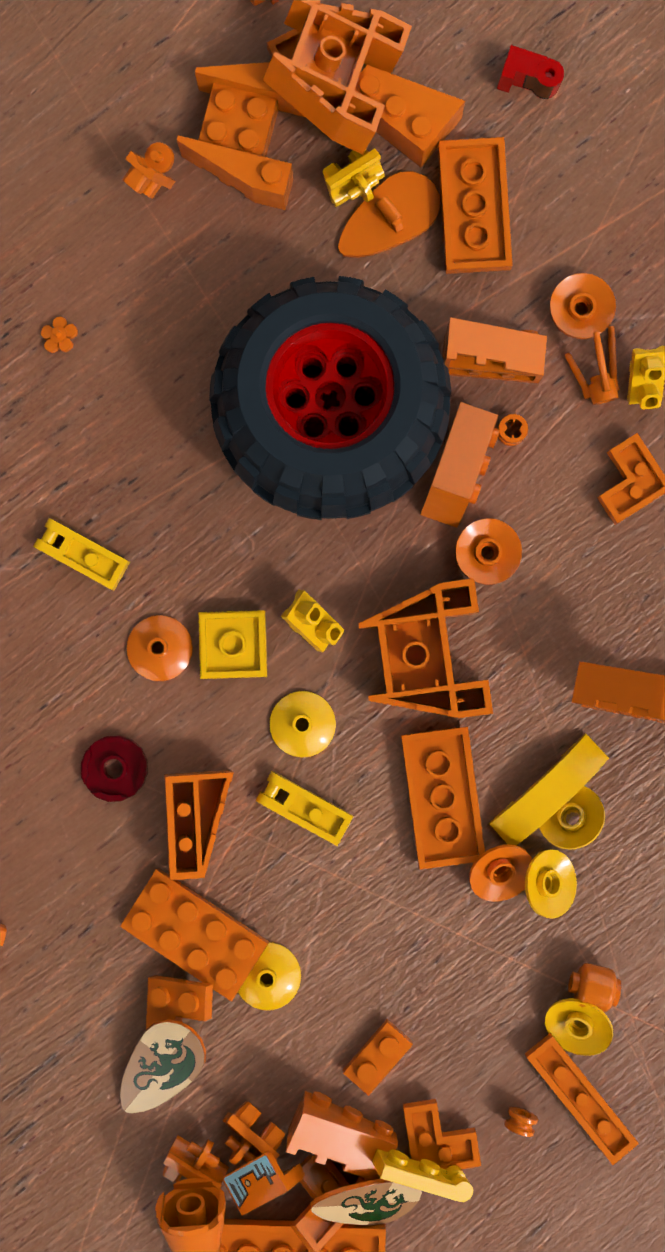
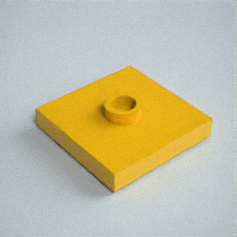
(232, 644)

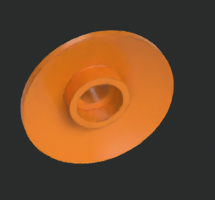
(593, 295)
(505, 548)
(176, 652)
(500, 873)

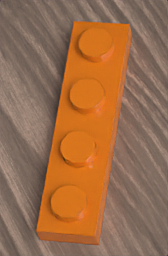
(581, 1098)

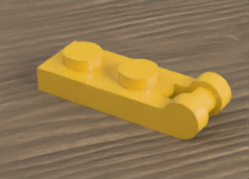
(82, 555)
(305, 809)
(423, 1175)

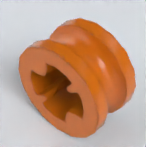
(522, 432)
(521, 1122)

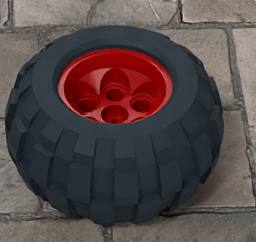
(330, 327)

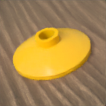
(315, 711)
(591, 821)
(550, 883)
(286, 975)
(579, 1028)

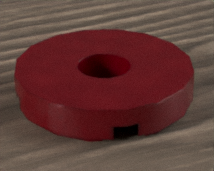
(94, 768)

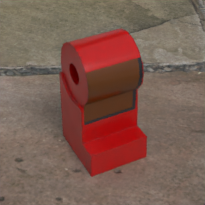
(531, 72)

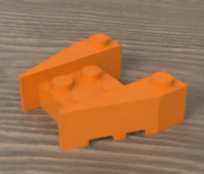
(328, 63)
(239, 133)
(419, 657)
(620, 691)

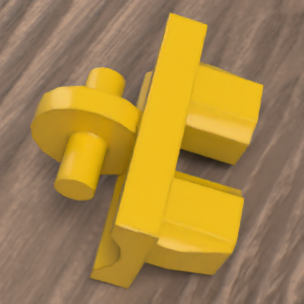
(355, 178)
(647, 377)
(312, 622)

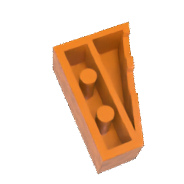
(413, 114)
(493, 352)
(460, 465)
(192, 819)
(338, 1135)

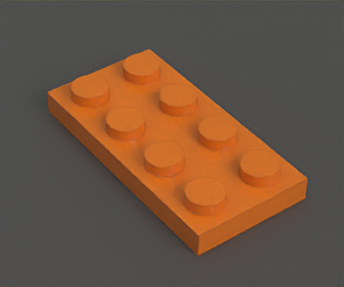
(475, 205)
(443, 797)
(194, 934)

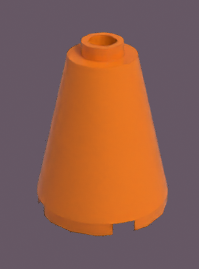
(192, 1216)

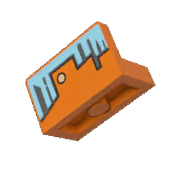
(260, 1182)

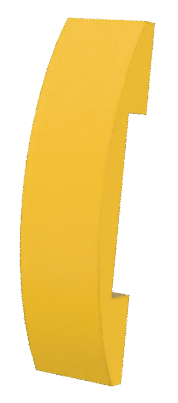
(550, 792)

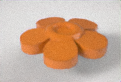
(59, 335)

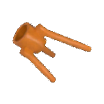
(603, 386)

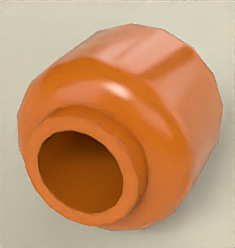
(595, 986)

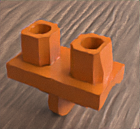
(147, 172)
(241, 1122)
(193, 1161)

